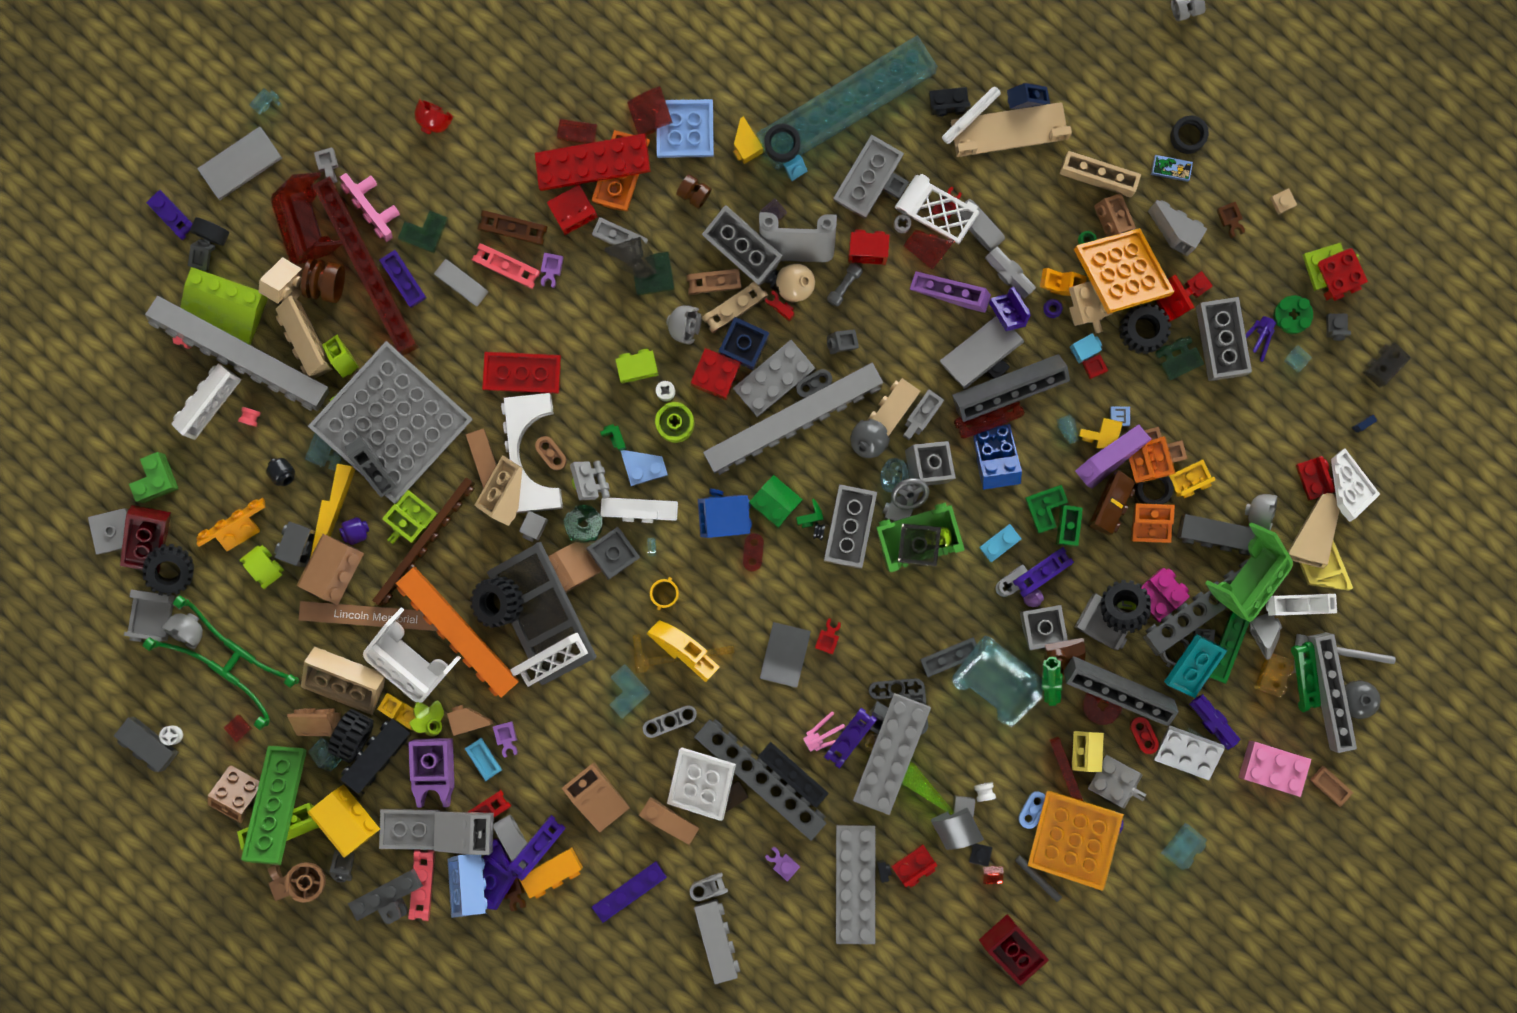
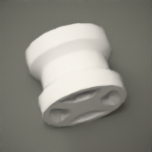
(667, 393)
(166, 735)
(984, 792)

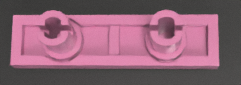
(371, 216)

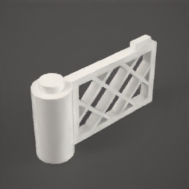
(917, 194)

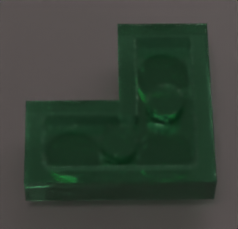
(426, 237)
(657, 282)

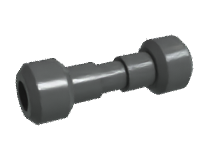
(853, 271)

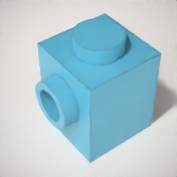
(1086, 347)

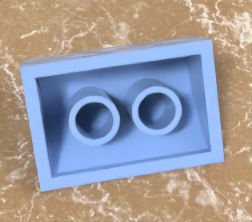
(466, 885)

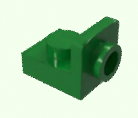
(617, 439)

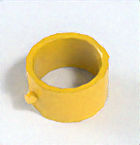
(653, 587)

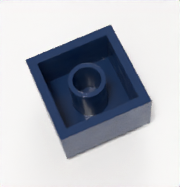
(744, 343)

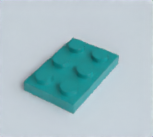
(1195, 666)

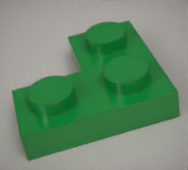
(1041, 505)

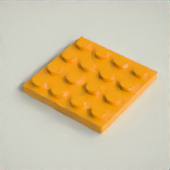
(1123, 270)
(1075, 840)

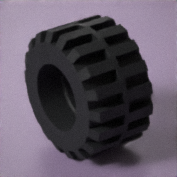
(1157, 319)
(168, 585)
(1125, 592)
(484, 604)
(350, 735)

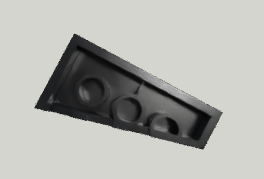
(375, 757)

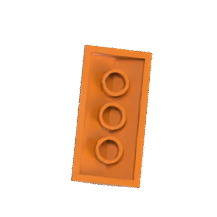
(616, 192)

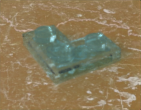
(633, 691)

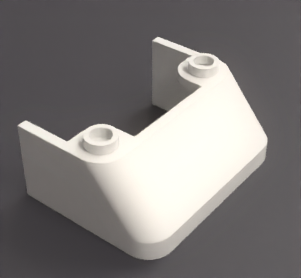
(402, 664)

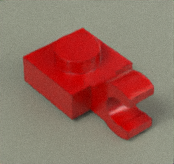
(1198, 285)
(783, 309)

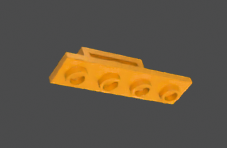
(235, 528)

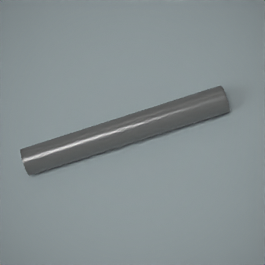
(1039, 879)

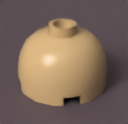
(795, 282)

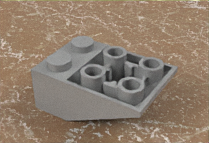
(1176, 227)
(464, 832)

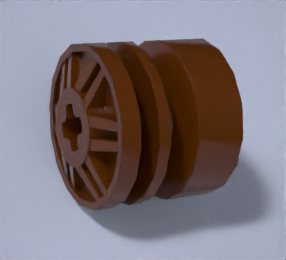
(323, 280)

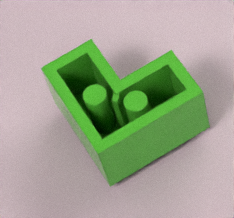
(158, 480)

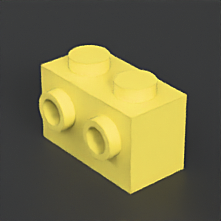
(1087, 751)

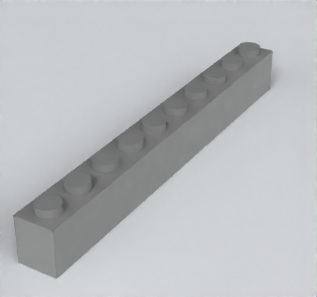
(237, 353)
(793, 418)

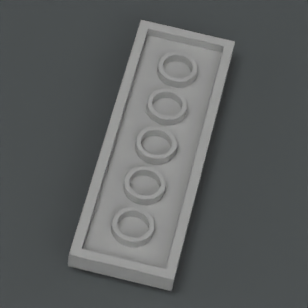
(891, 753)
(855, 884)

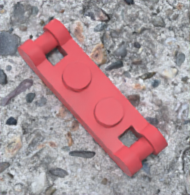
(506, 265)
(422, 895)

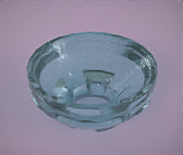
(891, 474)

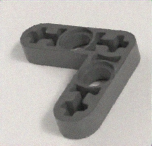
(919, 696)

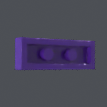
(402, 278)

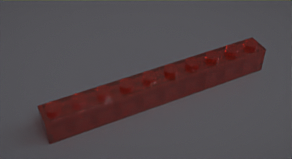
(365, 266)

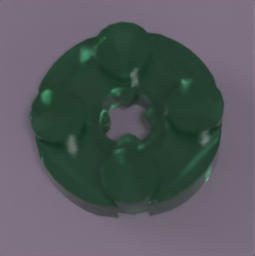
(583, 534)

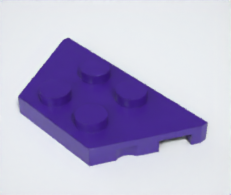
(497, 875)

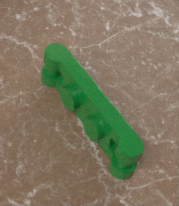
(1306, 676)

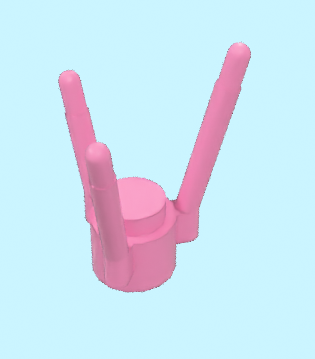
(814, 741)

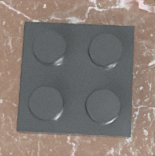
(613, 553)

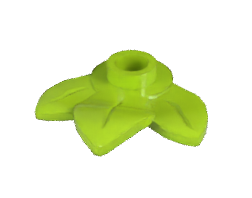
(425, 716)

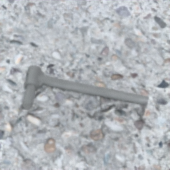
(1300, 639)

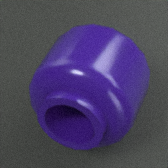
(354, 531)

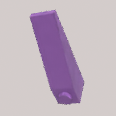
(951, 291)
(1112, 456)

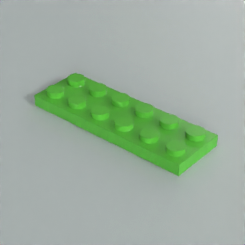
(274, 805)

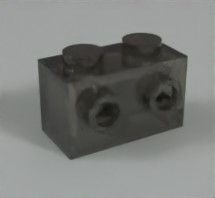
(1386, 364)

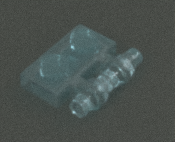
(319, 453)

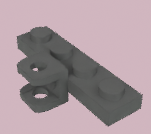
(387, 898)

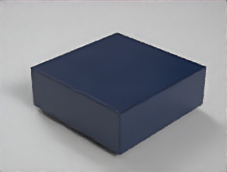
(1368, 421)

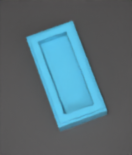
(483, 759)

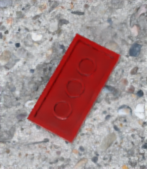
(521, 372)

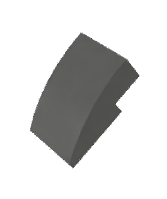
(785, 654)

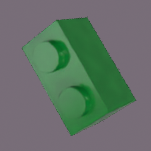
(1069, 526)

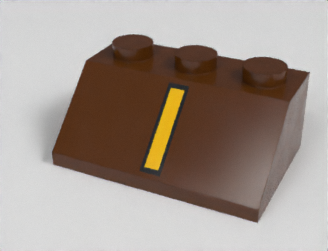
(1112, 503)

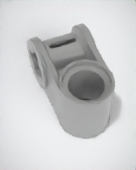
(1008, 580)
(709, 887)

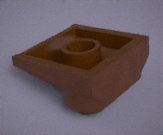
(1065, 651)

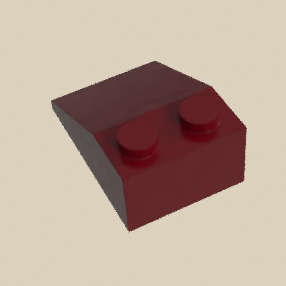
(142, 532)
(1013, 950)

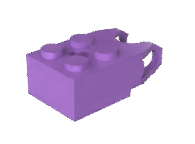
(431, 775)

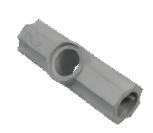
(1010, 272)

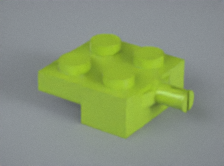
(1311, 261)
(409, 518)

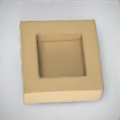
(1283, 201)

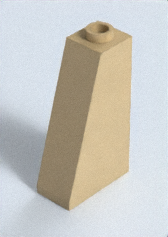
(1316, 535)

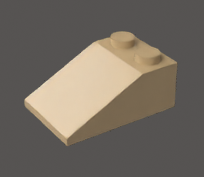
(502, 492)

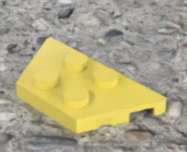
(1331, 576)

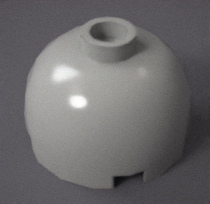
(684, 323)
(1262, 510)
(184, 629)

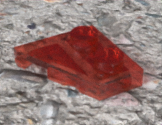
(928, 247)

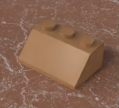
(330, 569)

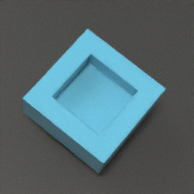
(795, 167)

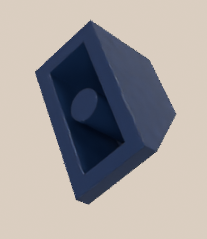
(1027, 96)

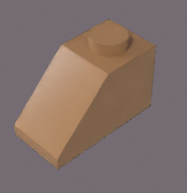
(466, 720)

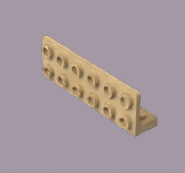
(1013, 129)

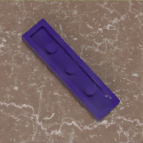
(629, 891)

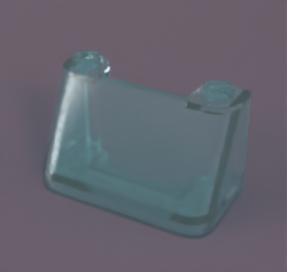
(1000, 680)

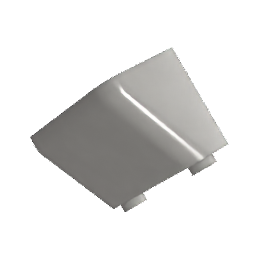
(800, 244)

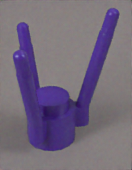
(1264, 327)

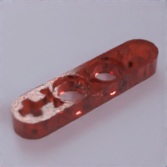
(1065, 768)

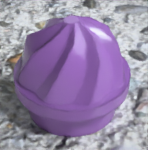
(1034, 598)

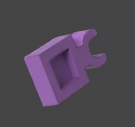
(551, 266)
(505, 735)
(784, 865)

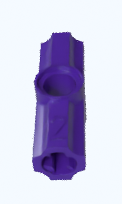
(1214, 721)

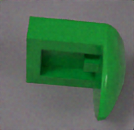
(808, 520)

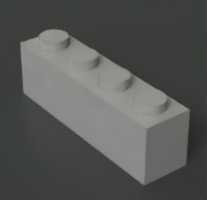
(716, 941)

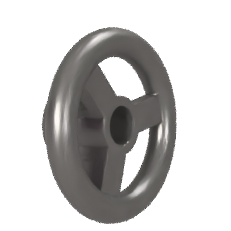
(909, 490)

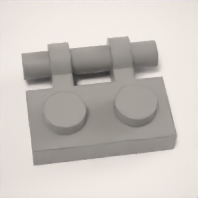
(585, 483)

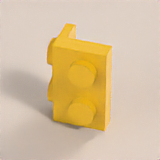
(1191, 478)

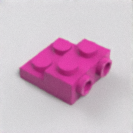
(1165, 593)

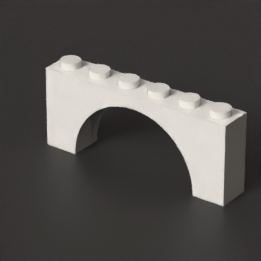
(520, 415)

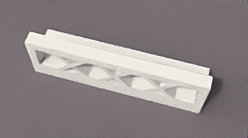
(544, 656)

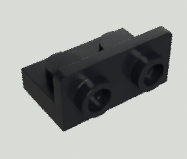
(949, 101)

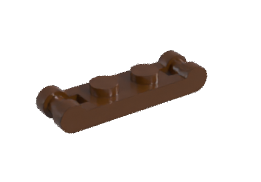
(512, 227)

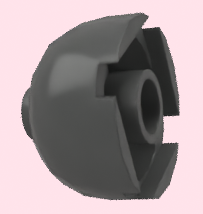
(869, 438)
(1362, 699)

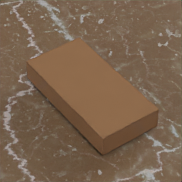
(1331, 786)

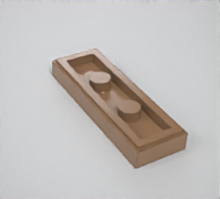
(482, 454)

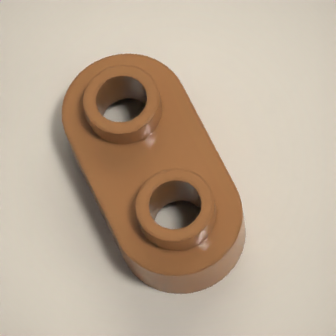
(551, 453)

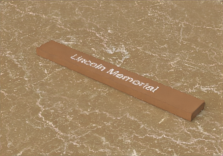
(361, 615)

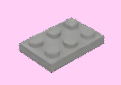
(1189, 752)
(407, 829)

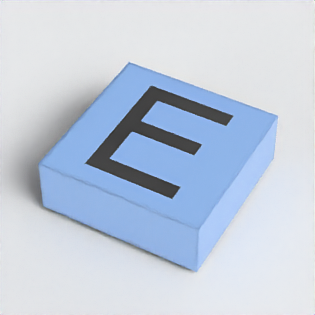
(1120, 414)

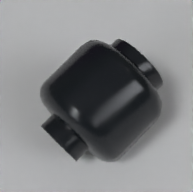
(280, 471)

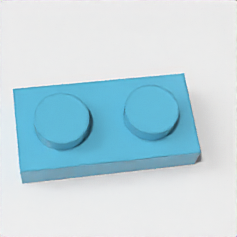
(1000, 543)

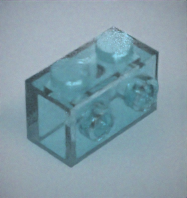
(1184, 847)

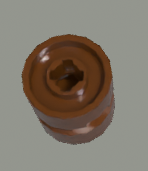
(688, 190)

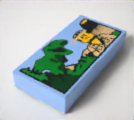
(1171, 168)

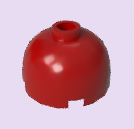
(431, 117)

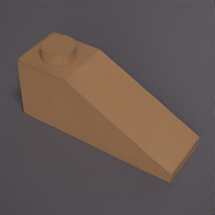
(668, 821)

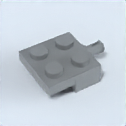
(1116, 782)

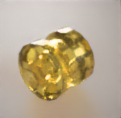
(870, 739)

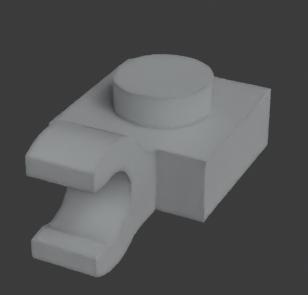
(326, 162)

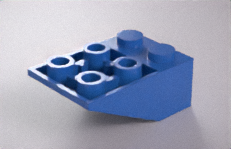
(997, 458)

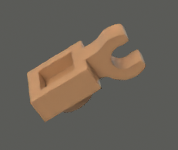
(278, 884)

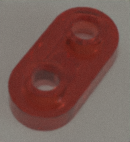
(753, 552)

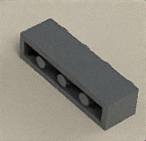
(1215, 533)

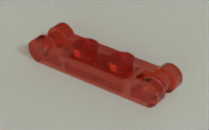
(989, 420)

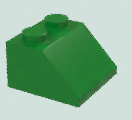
(775, 501)

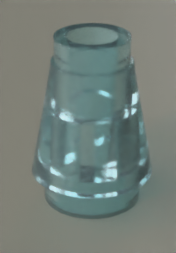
(1068, 428)

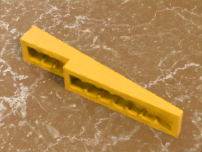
(331, 509)

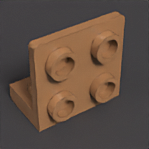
(233, 793)

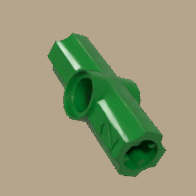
(1052, 681)

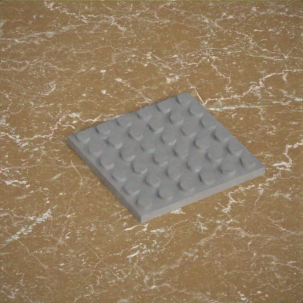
(396, 414)

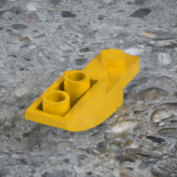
(684, 647)

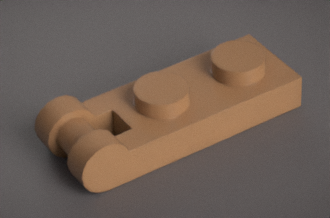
(714, 281)

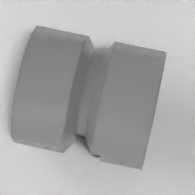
(1184, 8)

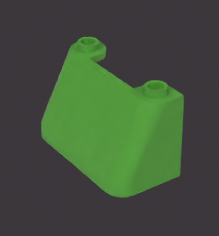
(890, 533)

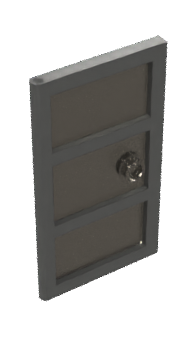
(546, 608)

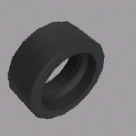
(1198, 123)
(777, 129)
(209, 231)
(1165, 498)

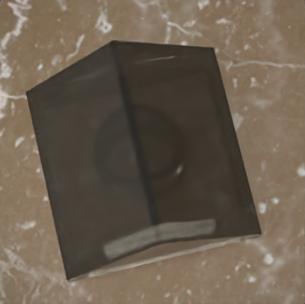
(919, 545)

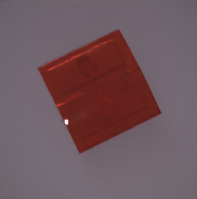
(649, 111)

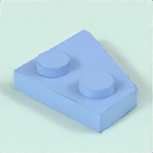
(643, 467)

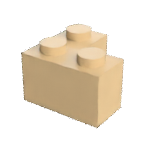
(281, 281)

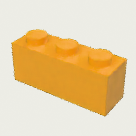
(552, 873)

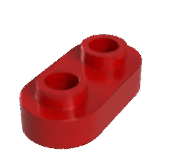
(1143, 735)

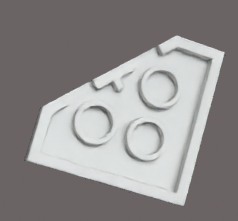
(1352, 486)

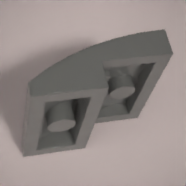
(957, 829)

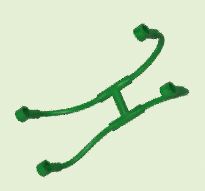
(224, 671)

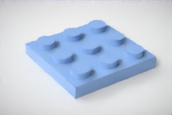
(690, 132)

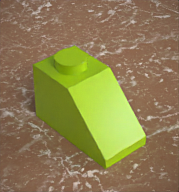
(340, 356)

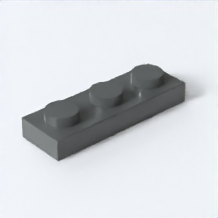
(947, 657)

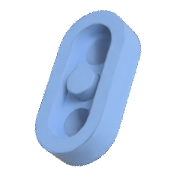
(1031, 809)

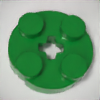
(1286, 322)

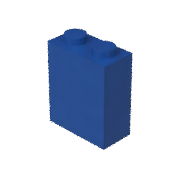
(724, 516)

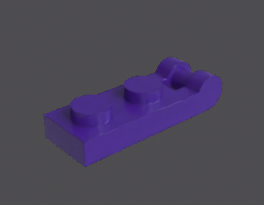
(170, 214)

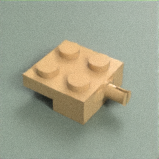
(1087, 306)

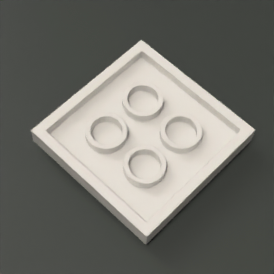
(701, 784)

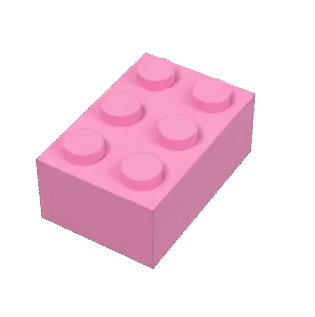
(1274, 768)

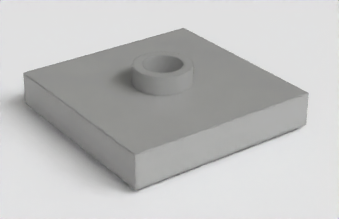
(108, 530)

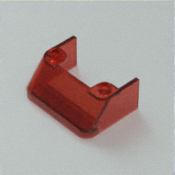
(298, 221)

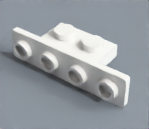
(638, 508)

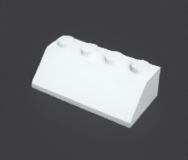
(205, 402)

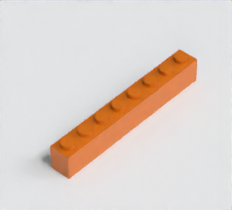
(457, 632)

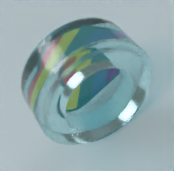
(651, 543)

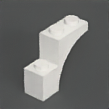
(1302, 604)

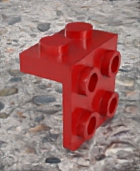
(1342, 274)

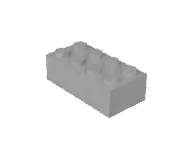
(1223, 339)
(850, 526)

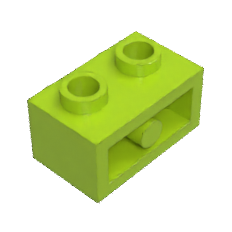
(636, 366)

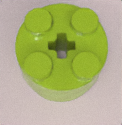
(667, 414)
(261, 567)

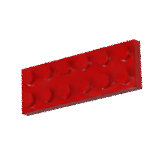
(592, 162)

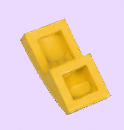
(397, 710)

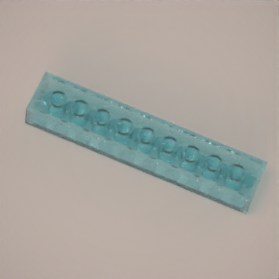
(853, 98)

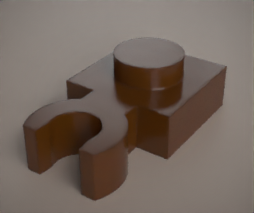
(1231, 216)
(514, 895)

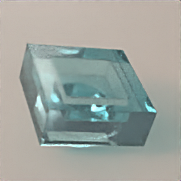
(1297, 358)

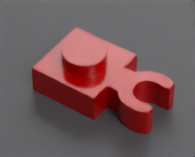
(948, 206)
(827, 640)

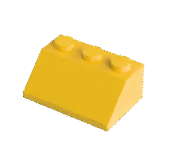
(343, 820)

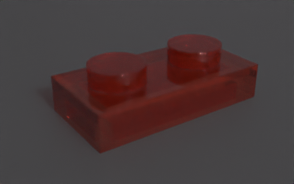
(577, 131)

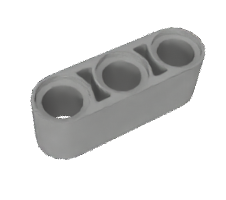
(983, 228)
(461, 282)
(660, 721)
(510, 837)

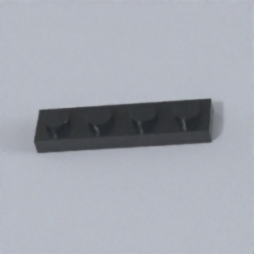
(793, 774)

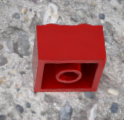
(868, 247)
(715, 374)

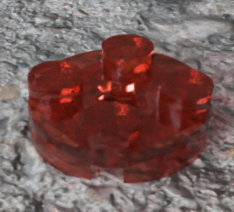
(1095, 714)

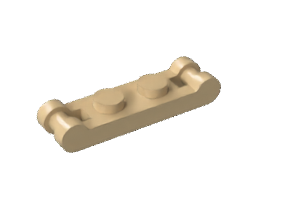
(734, 307)

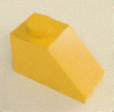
(746, 143)

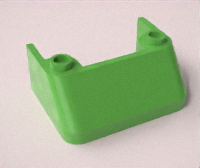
(1258, 577)

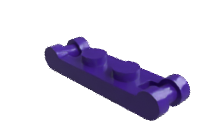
(1043, 571)
(850, 737)
(536, 847)

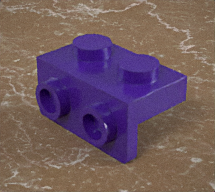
(1010, 310)

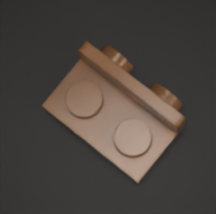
(1114, 215)

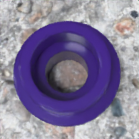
(1052, 302)

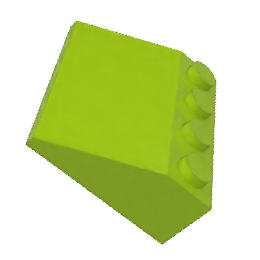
(223, 303)

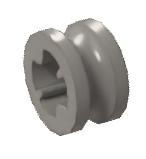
(903, 218)

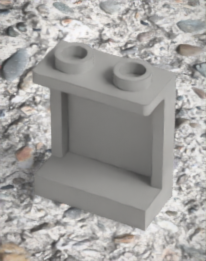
(149, 615)
(1093, 625)

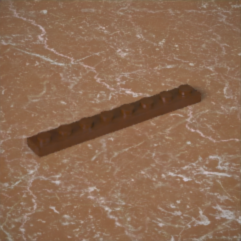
(430, 535)

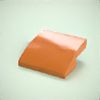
(1152, 461)
(1152, 523)

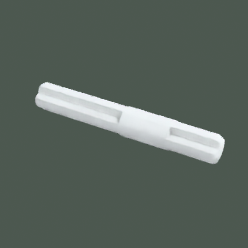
(971, 115)

